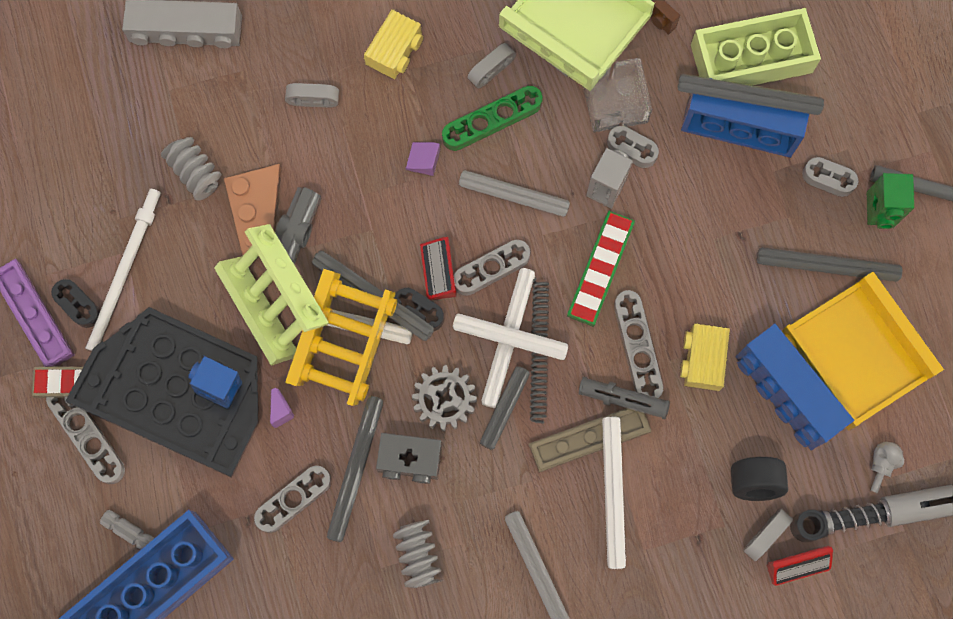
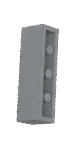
(182, 23)

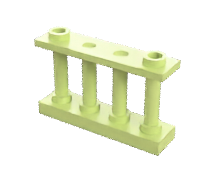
(254, 306)

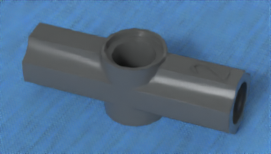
(296, 226)

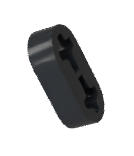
(422, 304)
(70, 308)

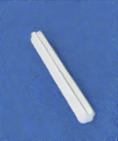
(504, 352)
(613, 493)

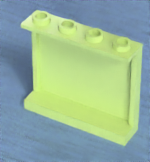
(577, 34)

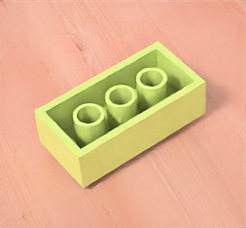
(757, 49)

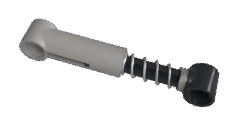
(891, 509)

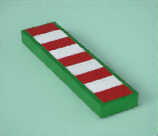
(600, 268)

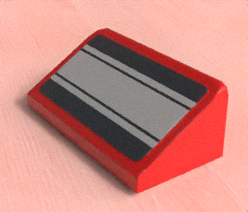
(438, 269)
(800, 565)

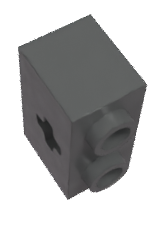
(394, 447)

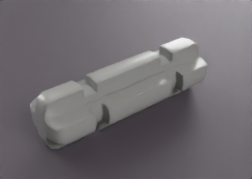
(125, 529)

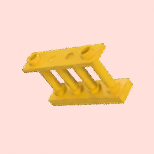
(311, 341)

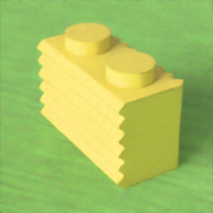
(393, 44)
(705, 357)

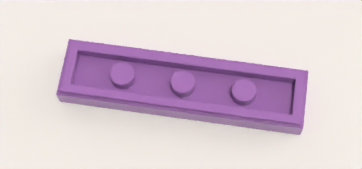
(33, 315)

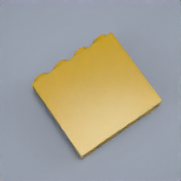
(863, 349)

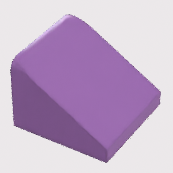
(423, 157)
(280, 409)

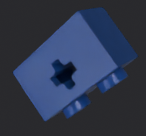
(215, 381)

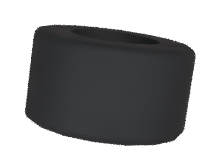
(759, 478)

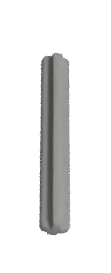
(514, 193)
(535, 566)

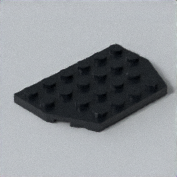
(144, 387)

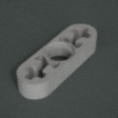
(469, 269)
(279, 519)

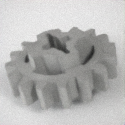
(432, 392)

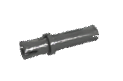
(590, 388)

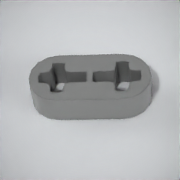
(491, 65)
(312, 95)
(633, 141)
(830, 176)
(767, 534)

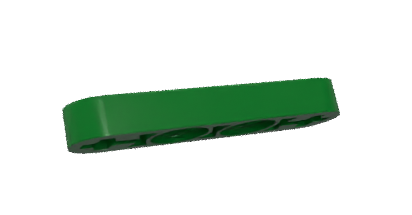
(490, 114)

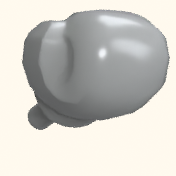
(886, 458)

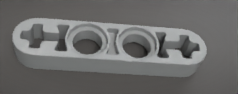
(642, 345)
(81, 437)

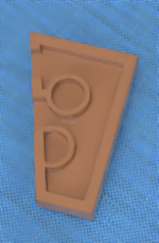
(253, 200)

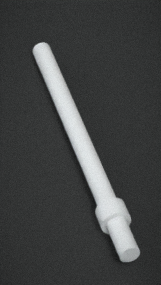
(144, 218)

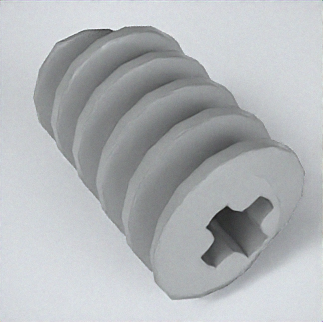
(191, 167)
(417, 555)

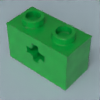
(890, 200)

